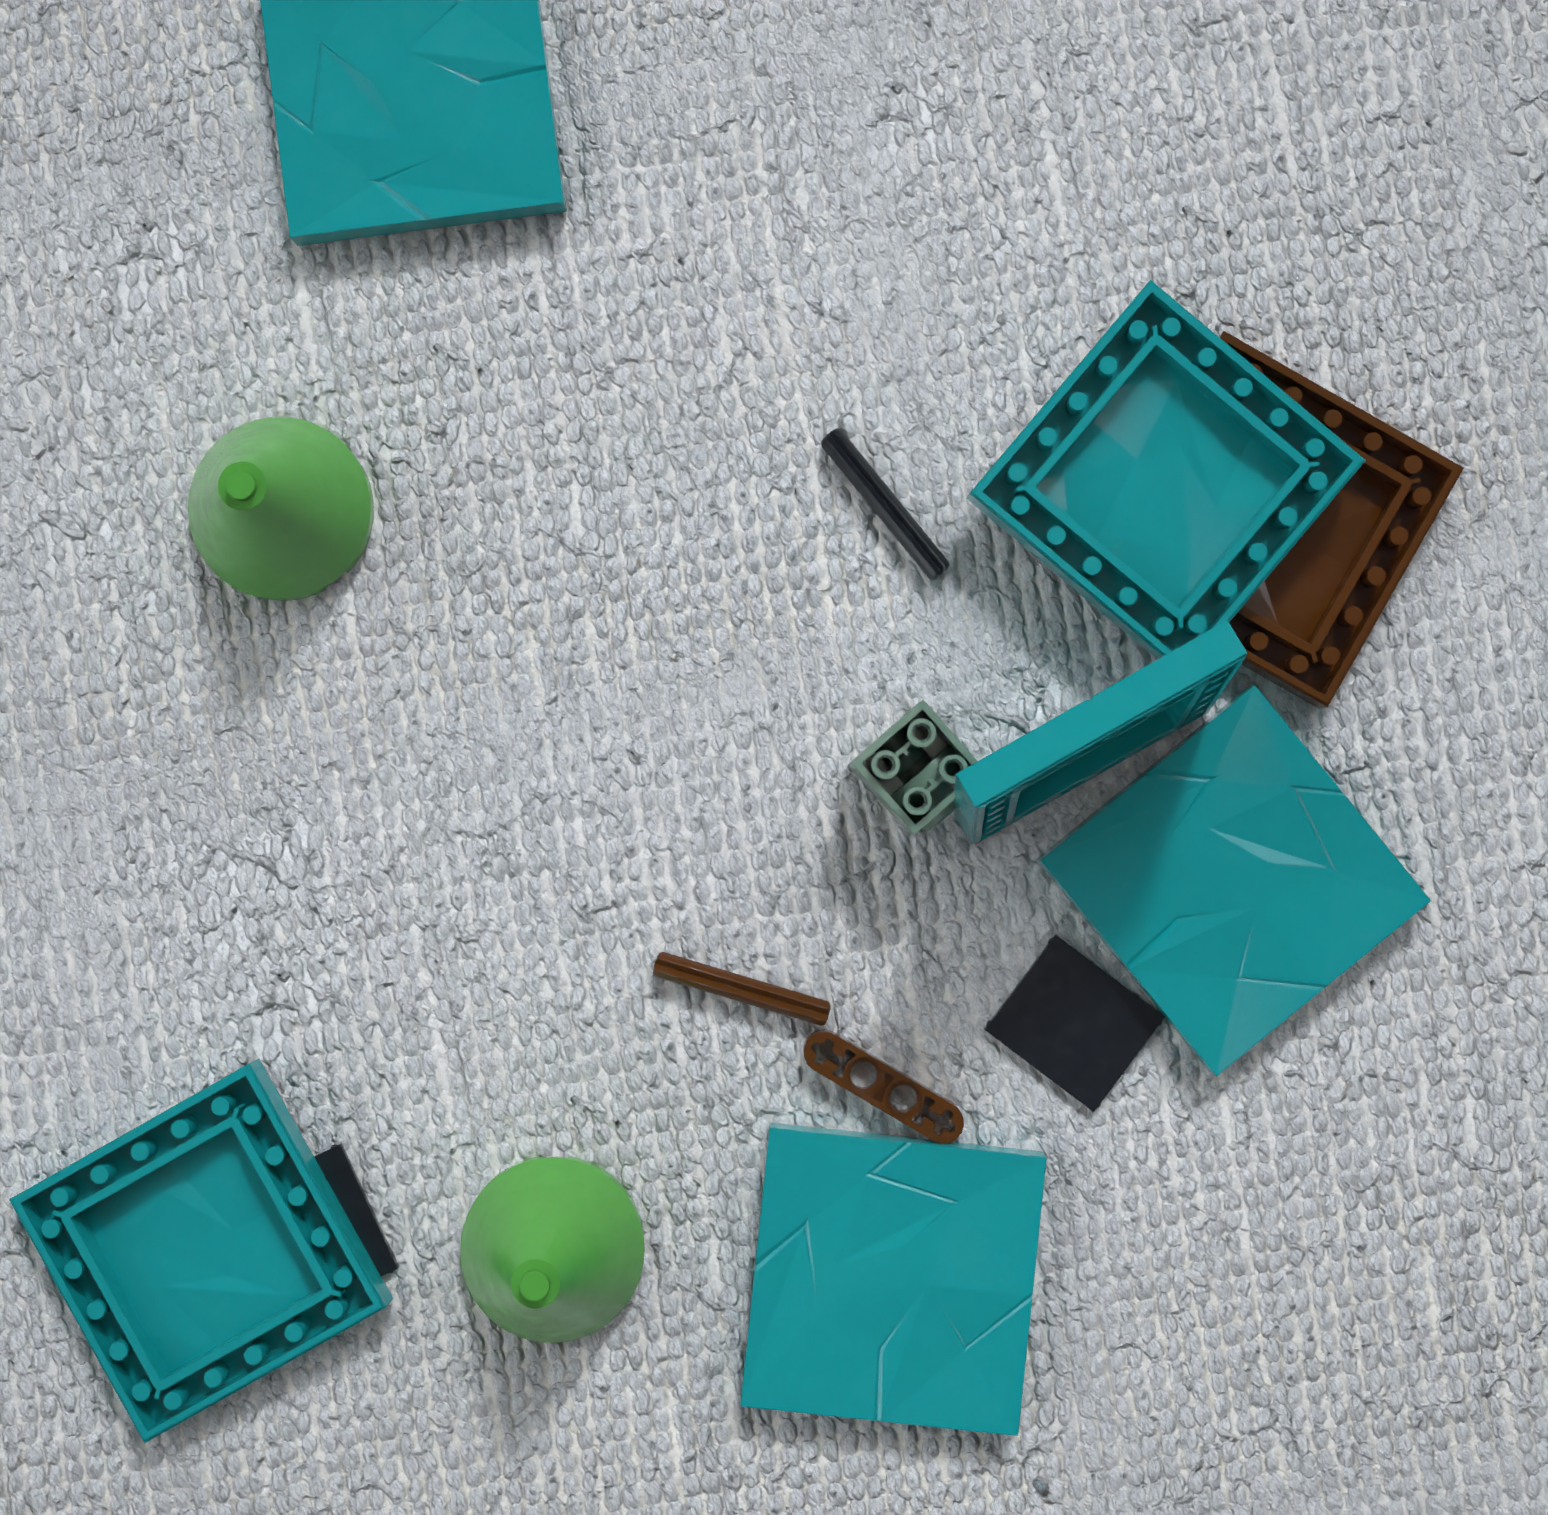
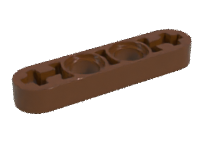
(879, 1091)

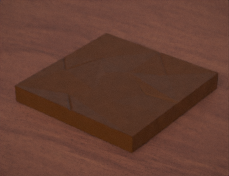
(1340, 574)

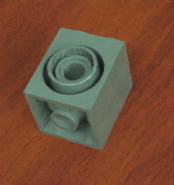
(914, 768)

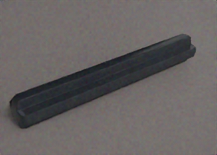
(885, 504)

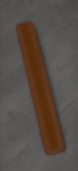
(741, 988)

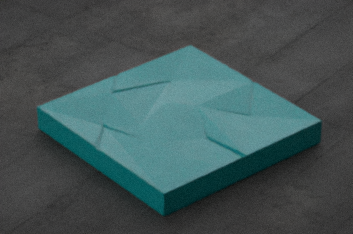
(411, 114)
(1165, 476)
(1096, 734)
(1233, 880)
(201, 1250)
(893, 1279)

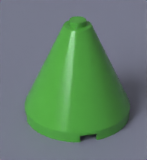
(280, 508)
(552, 1249)

